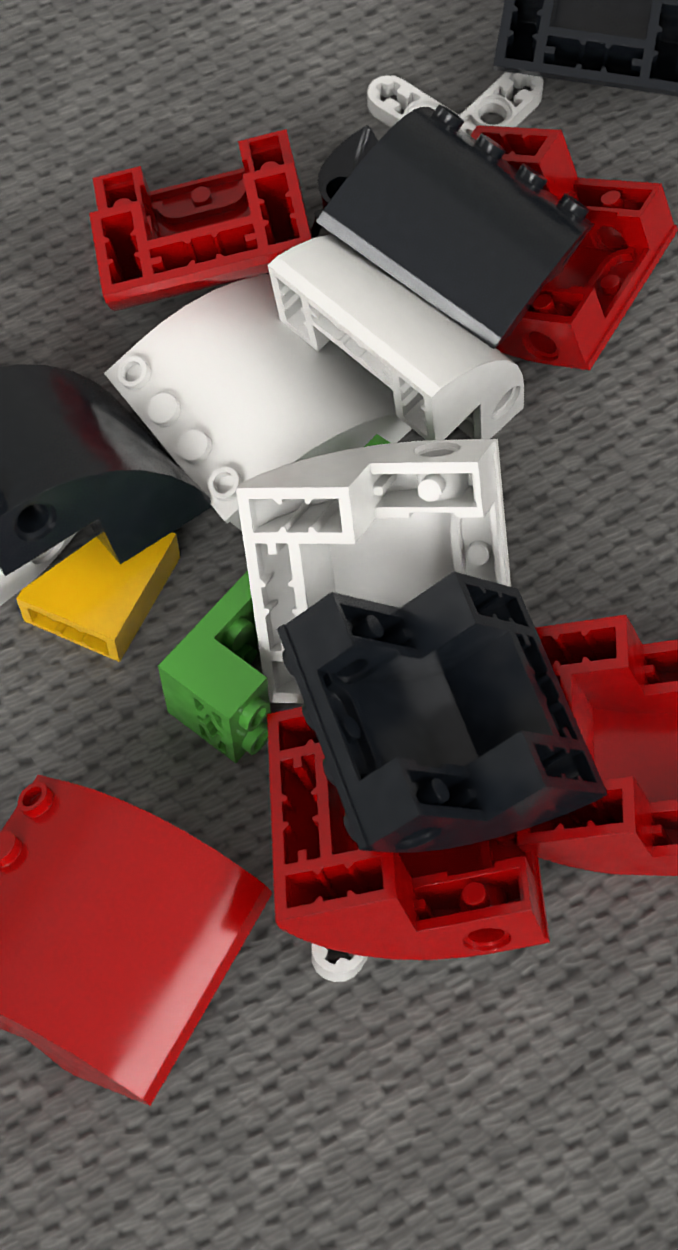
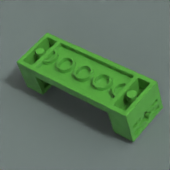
(211, 675)

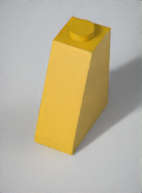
(96, 598)

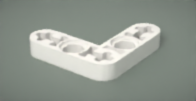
(493, 100)

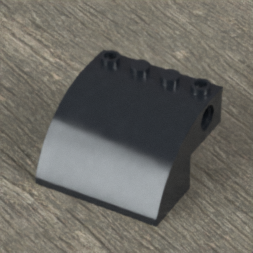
(592, 42)
(457, 222)
(81, 461)
(438, 716)

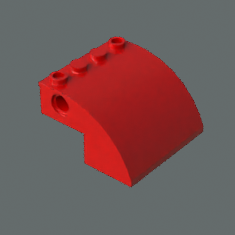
(197, 230)
(609, 268)
(629, 720)
(387, 902)
(113, 933)

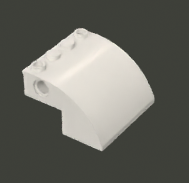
(431, 363)
(247, 394)
(370, 528)

